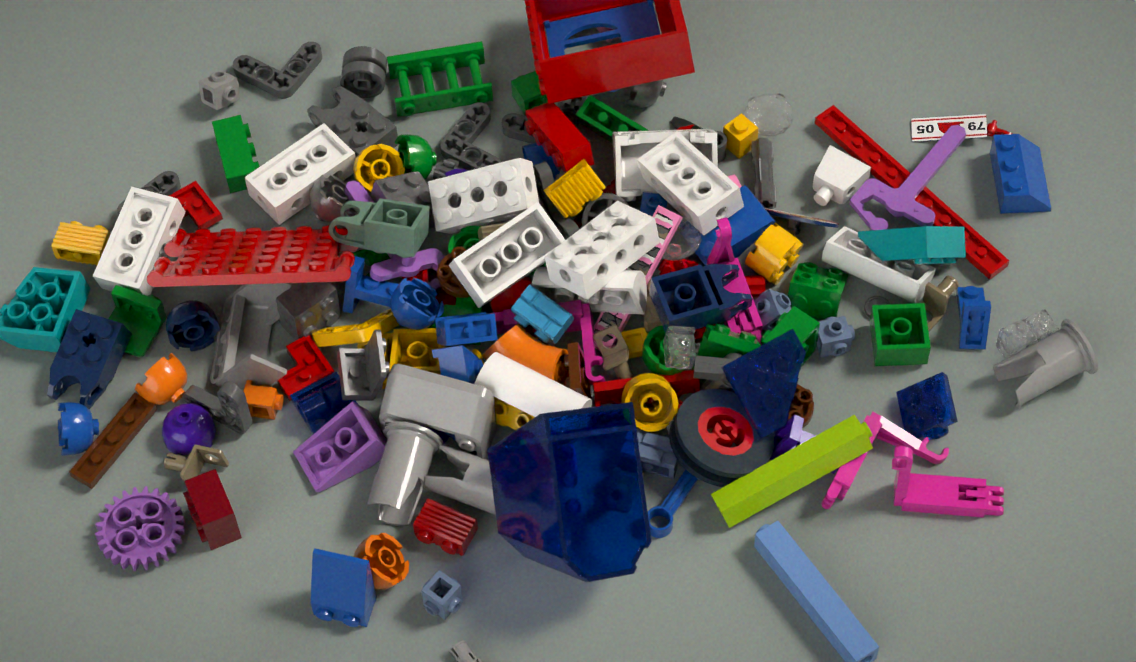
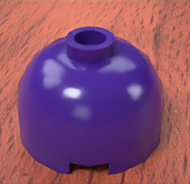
(186, 427)

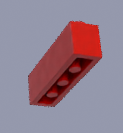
(558, 136)

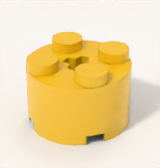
(774, 252)
(664, 404)

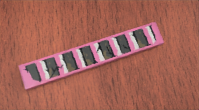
(667, 224)

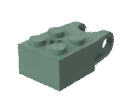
(384, 226)

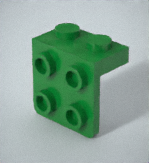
(817, 290)
(140, 315)
(720, 341)

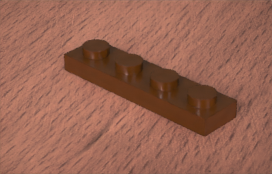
(113, 440)

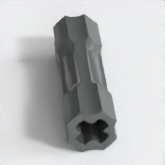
(762, 158)

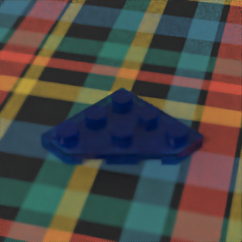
(767, 381)

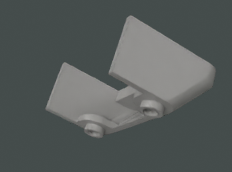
(245, 336)
(441, 405)

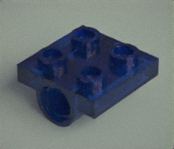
(320, 401)
(927, 407)

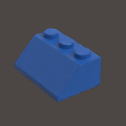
(1018, 175)

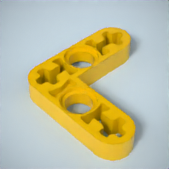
(357, 332)

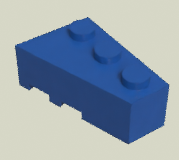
(459, 364)

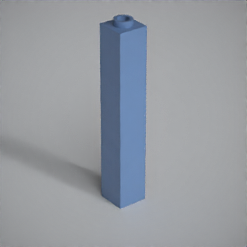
(815, 594)

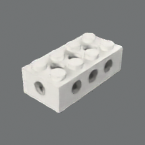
(679, 172)
(286, 180)
(483, 195)
(138, 240)
(602, 249)

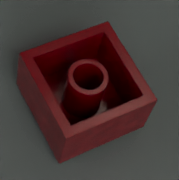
(211, 510)

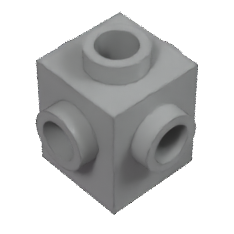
(219, 90)

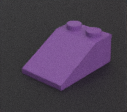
(341, 447)

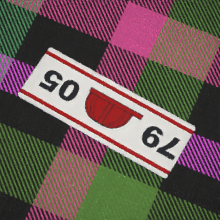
(935, 127)

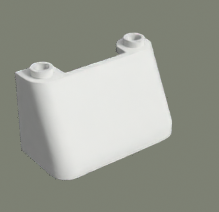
(631, 145)

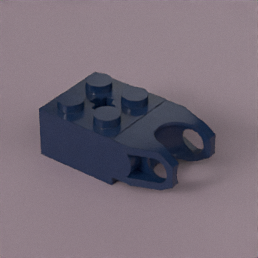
(697, 296)
(88, 356)

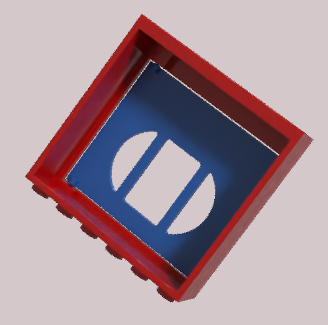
(638, 60)

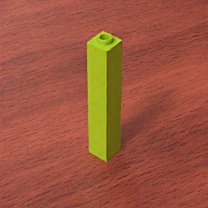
(793, 470)

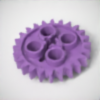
(143, 549)

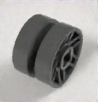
(364, 71)

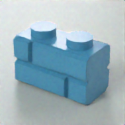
(542, 314)

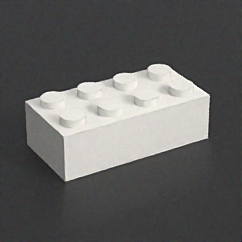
(507, 255)

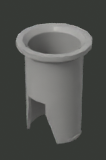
(1050, 360)
(403, 471)
(473, 489)

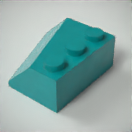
(920, 244)
(43, 308)

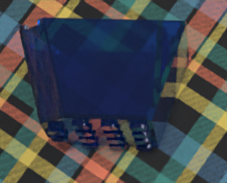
(573, 491)

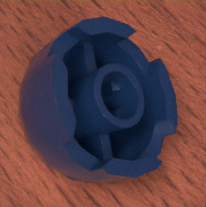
(191, 325)

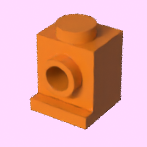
(263, 400)

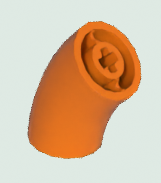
(532, 353)

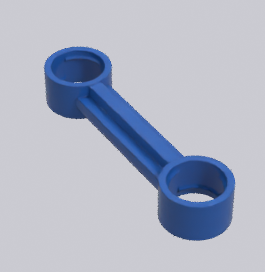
(671, 504)

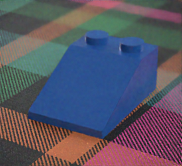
(745, 224)
(342, 588)

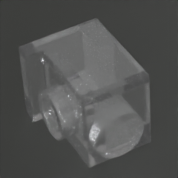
(679, 347)

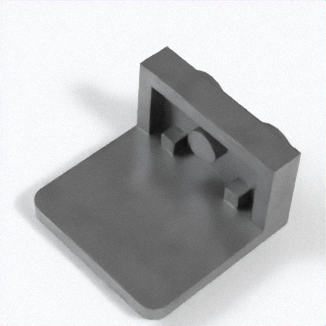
(363, 369)

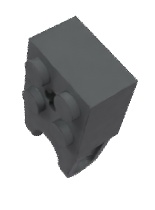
(355, 121)

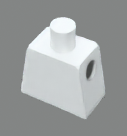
(838, 177)

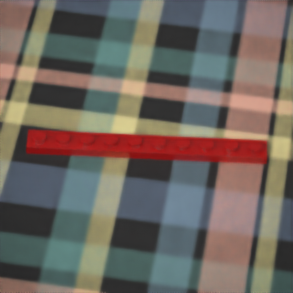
(892, 173)

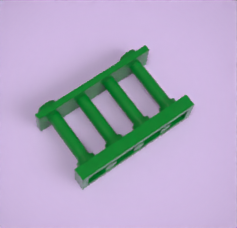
(437, 60)

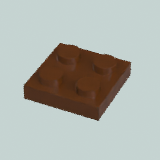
(575, 364)

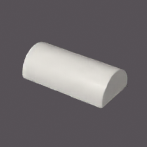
(898, 277)
(622, 294)
(527, 388)

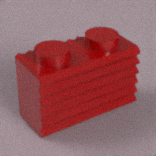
(445, 527)

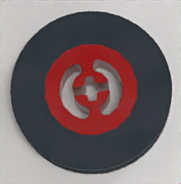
(709, 454)

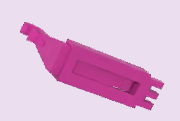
(722, 253)
(582, 322)
(888, 433)
(942, 493)

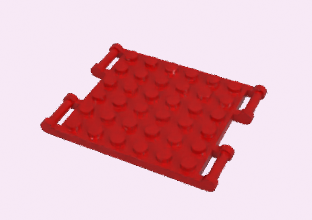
(253, 257)

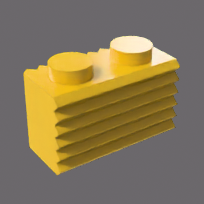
(575, 189)
(80, 242)

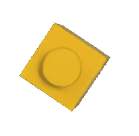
(740, 134)

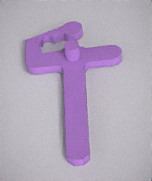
(902, 200)
(397, 265)

